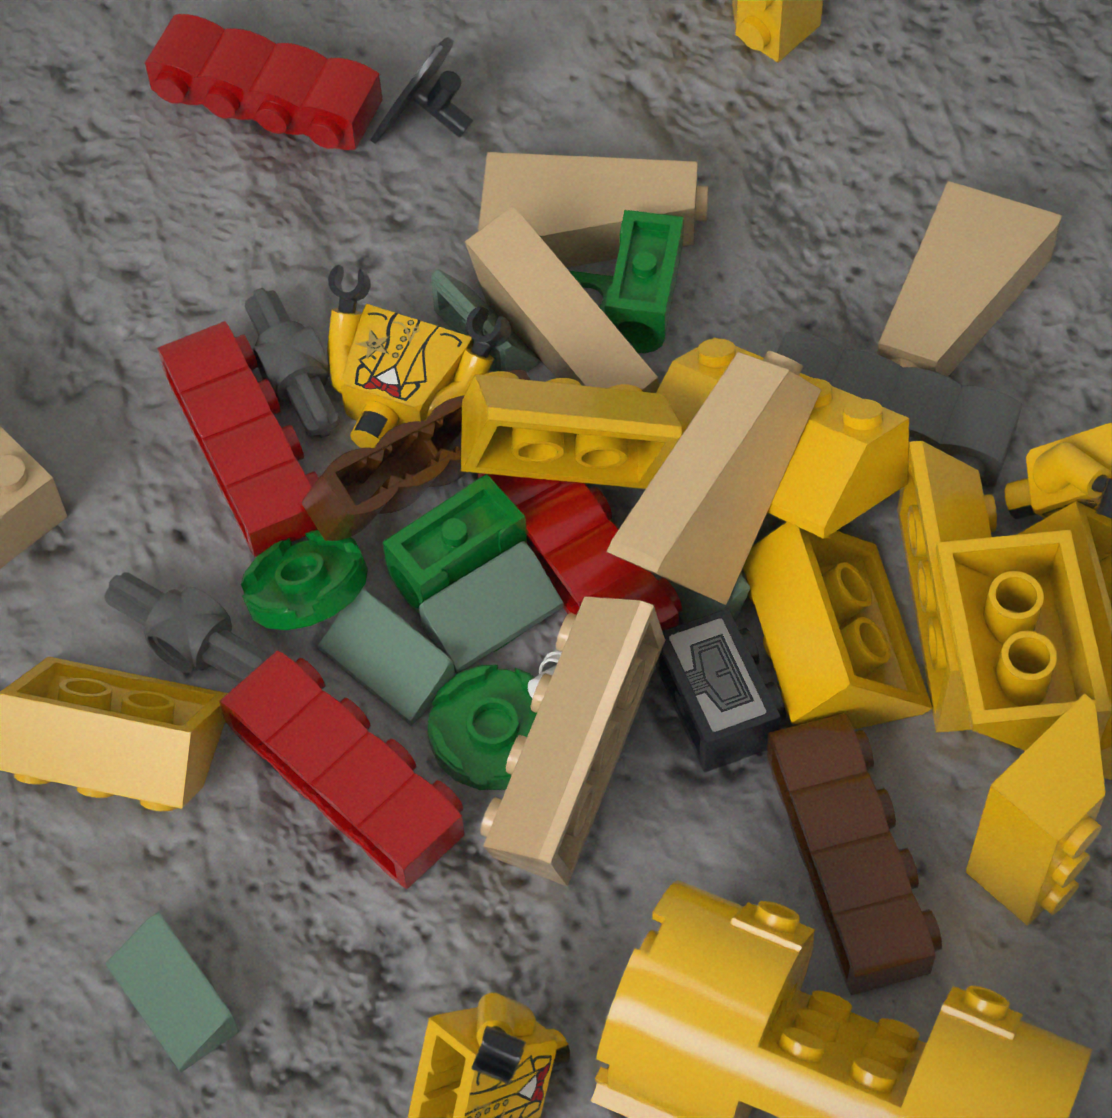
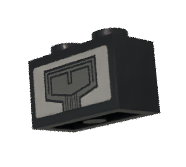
(718, 689)

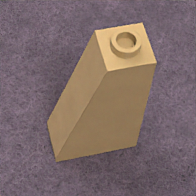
(582, 199)
(965, 276)
(551, 308)
(720, 478)

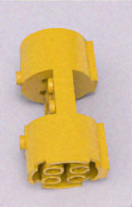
(721, 1026)

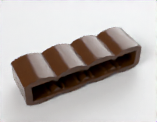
(390, 474)
(851, 855)

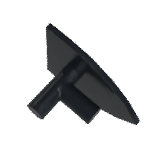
(434, 99)

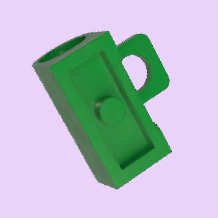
(643, 280)
(453, 541)

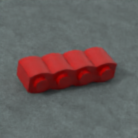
(272, 83)
(240, 434)
(571, 537)
(343, 768)

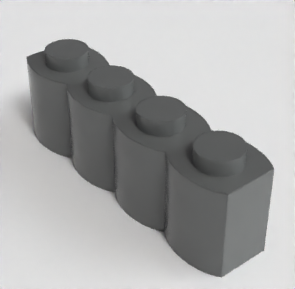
(957, 419)

